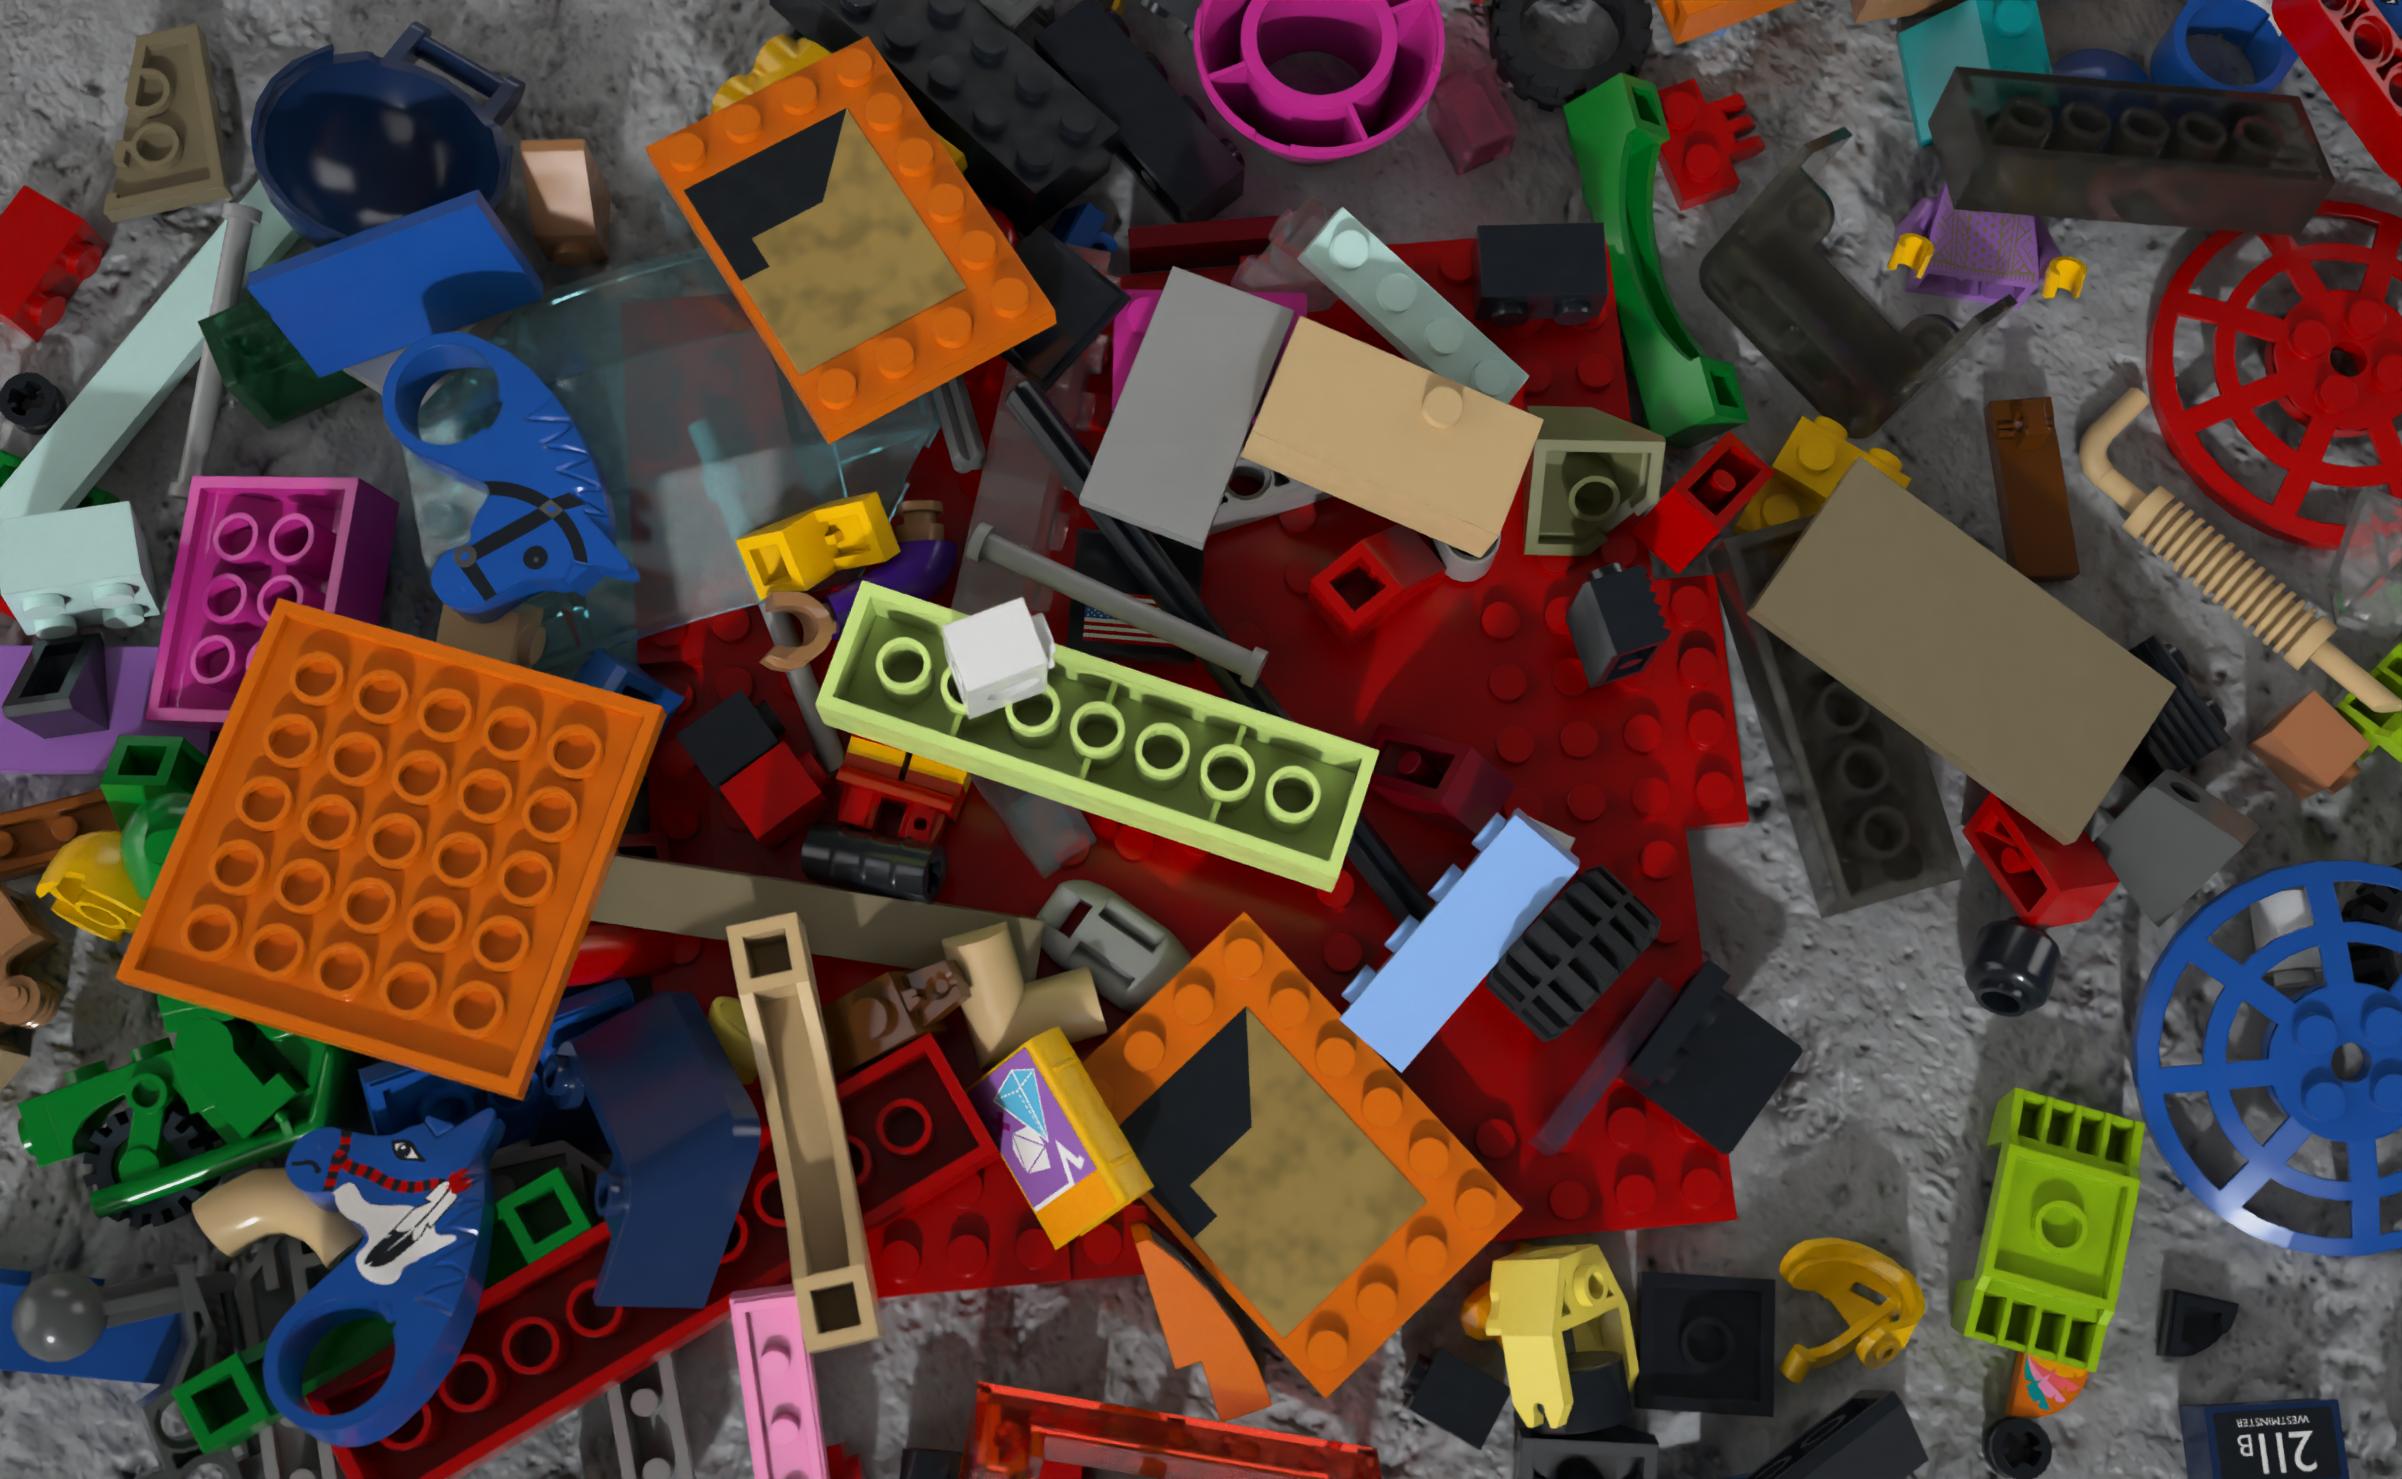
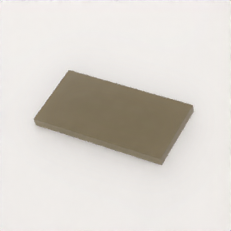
(1962, 651)

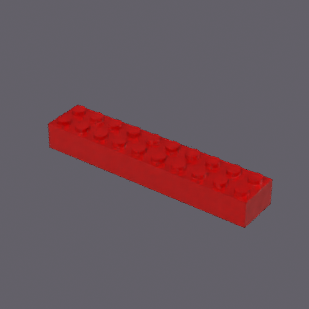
(548, 1347)

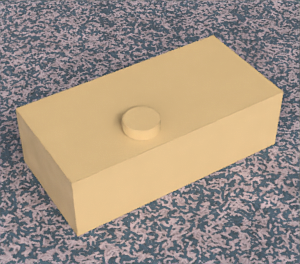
(1392, 438)

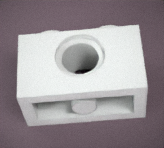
(999, 656)

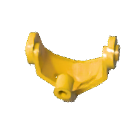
(1832, 1270)

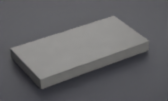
(1186, 408)

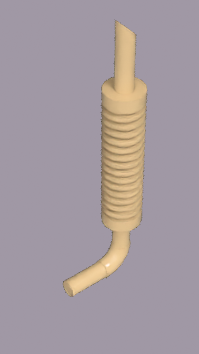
(2220, 568)

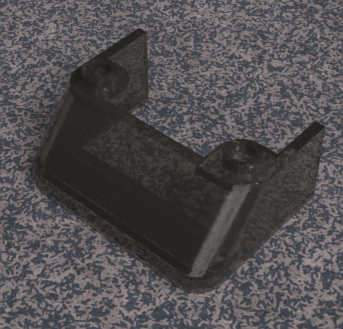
(1813, 319)

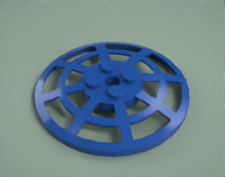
(2292, 1058)

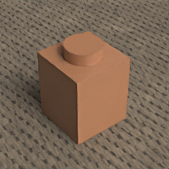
(2310, 747)

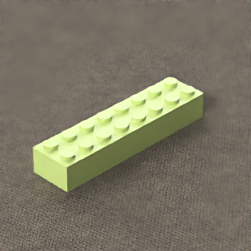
(1107, 743)

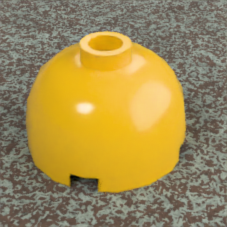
(93, 886)

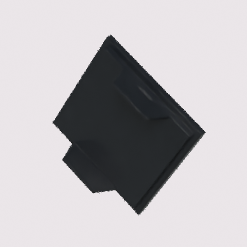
(1082, 304)

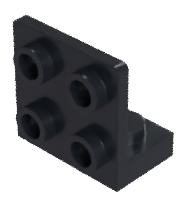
(1711, 1060)

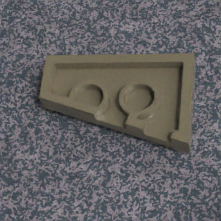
(172, 129)

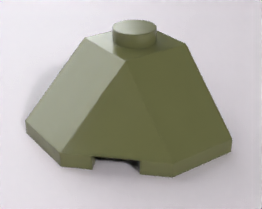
(1586, 479)

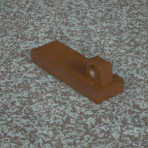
(2031, 489)

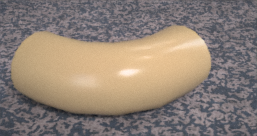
(271, 1205)

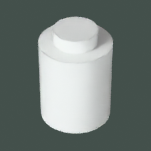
(2279, 916)

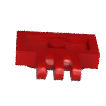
(1704, 144)

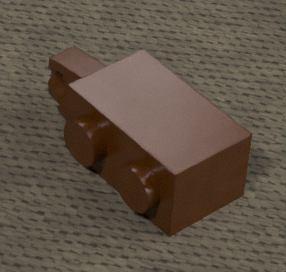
(891, 1015)

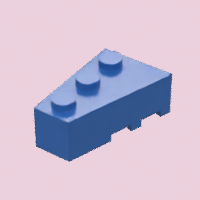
(124, 1352)

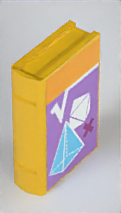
(1058, 1137)

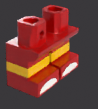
(886, 775)

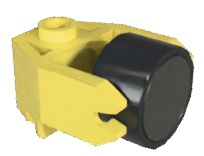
(1532, 1303)

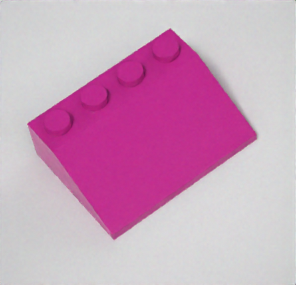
(240, 552)

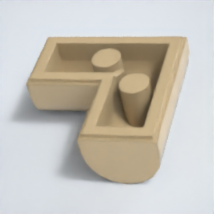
(1008, 1010)

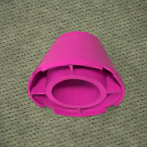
(1388, 42)

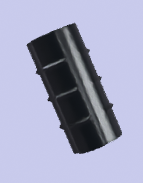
(874, 862)

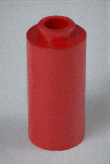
(620, 952)

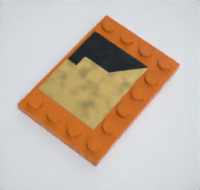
(850, 238)
(1292, 1155)

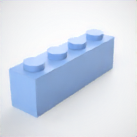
(1459, 939)

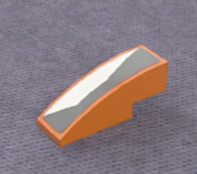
(1200, 1326)

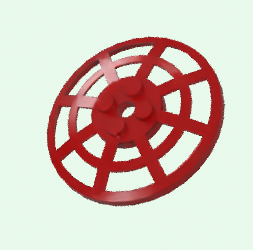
(2295, 371)

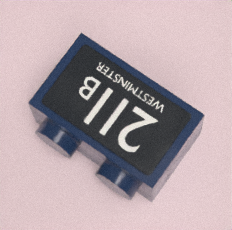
(2264, 1440)

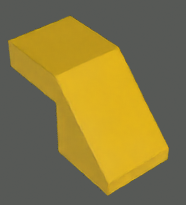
(817, 544)

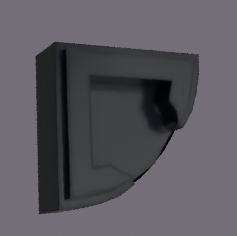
(2192, 1322)

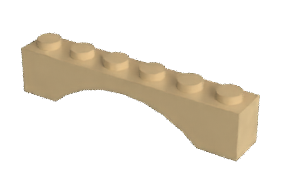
(808, 1133)

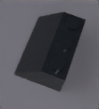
(1858, 1440)

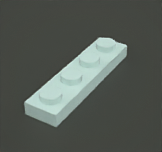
(1407, 308)

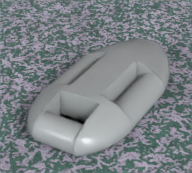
(1122, 945)

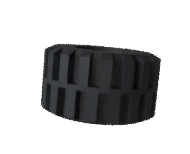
(1573, 953)

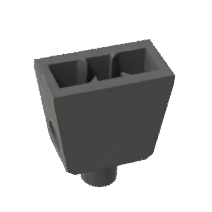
(2168, 840)

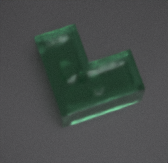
(266, 368)

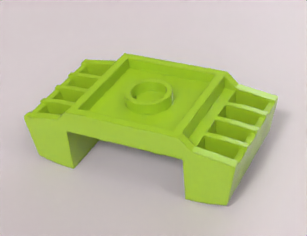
(2053, 1229)

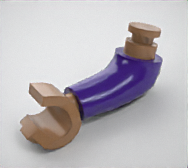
(917, 571)

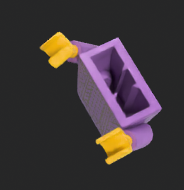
(1980, 254)

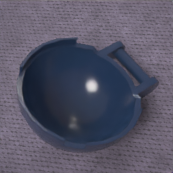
(379, 138)

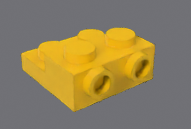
(1808, 472)

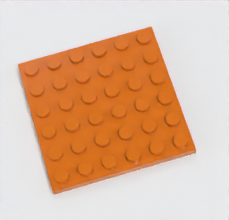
(395, 848)

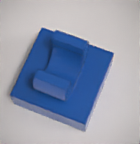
(1082, 227)

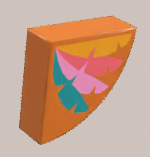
(2042, 1386)

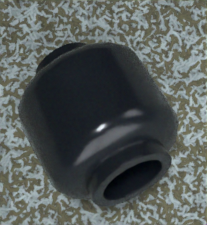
(2012, 967)

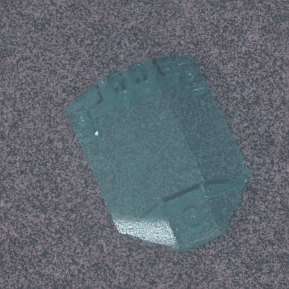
(689, 436)

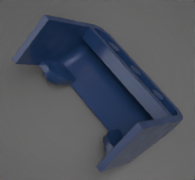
(680, 1139)

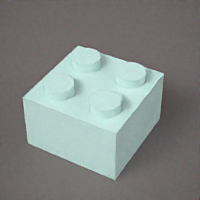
(77, 570)

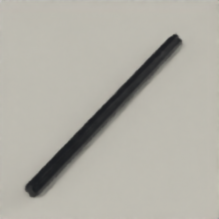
(1177, 597)

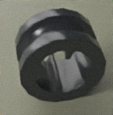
(30, 386)
(2039, 1444)

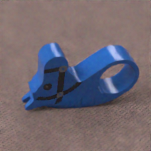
(547, 498)

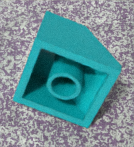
(1970, 35)

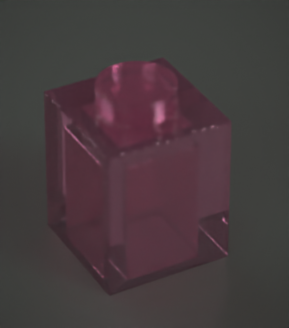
(1471, 119)

